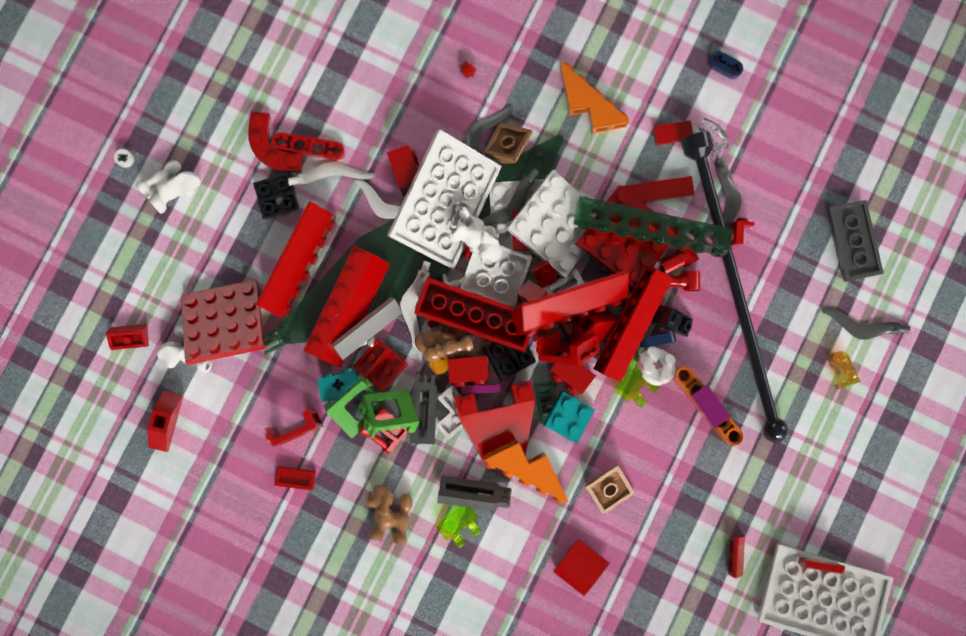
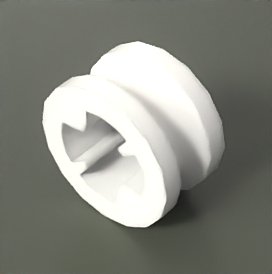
(130, 159)

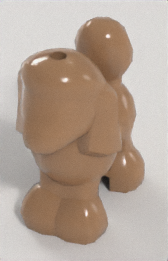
(444, 344)
(384, 517)

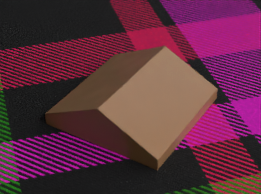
(507, 143)
(609, 489)

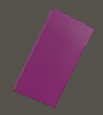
(479, 389)
(710, 406)

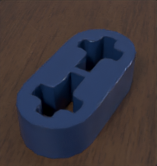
(725, 65)
(658, 340)

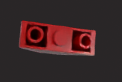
(598, 323)
(163, 421)

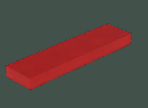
(662, 189)

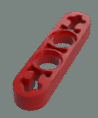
(309, 142)

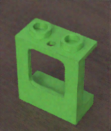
(406, 408)
(341, 416)

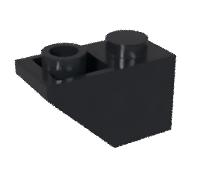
(672, 320)

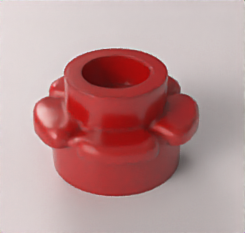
(467, 70)

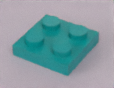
(568, 417)

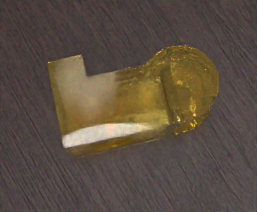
(843, 369)

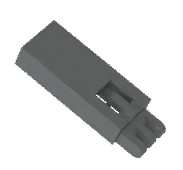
(426, 428)
(465, 494)

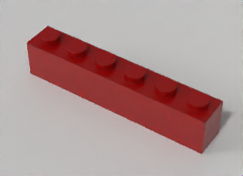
(633, 323)

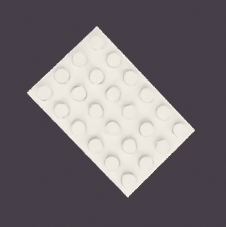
(445, 181)
(823, 601)

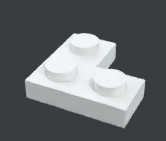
(450, 424)

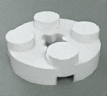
(663, 359)

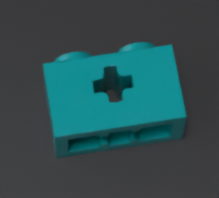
(327, 384)

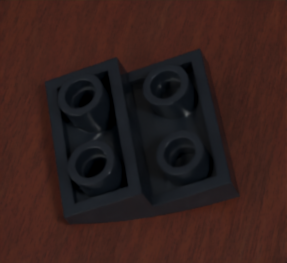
(276, 196)
(507, 360)

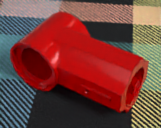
(677, 259)

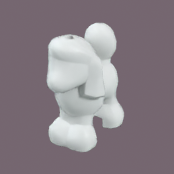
(167, 189)
(476, 235)
(173, 352)

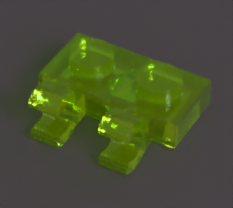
(631, 384)
(457, 520)

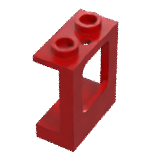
(580, 351)
(312, 423)

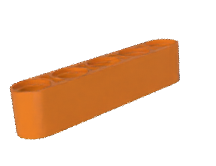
(728, 425)

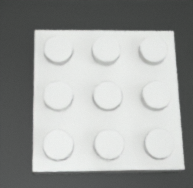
(497, 279)

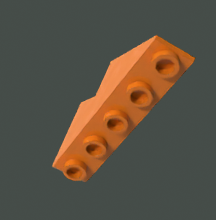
(586, 99)
(533, 471)

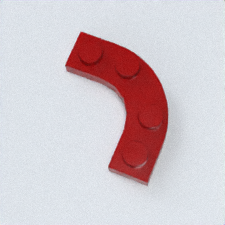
(259, 142)

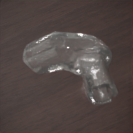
(718, 136)

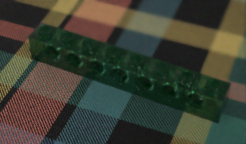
(719, 235)

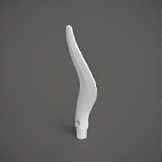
(328, 169)
(378, 206)
(410, 299)

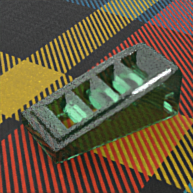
(542, 386)

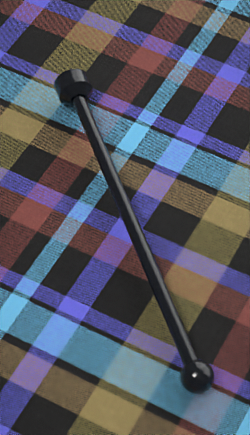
(698, 148)

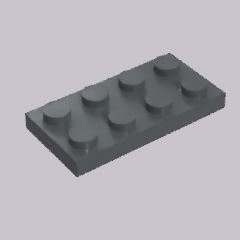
(855, 240)

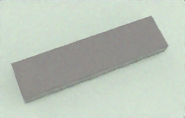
(366, 328)

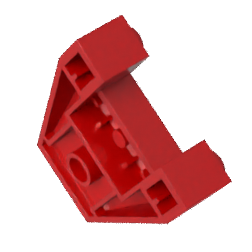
(500, 425)

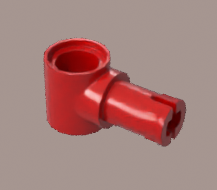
(688, 281)

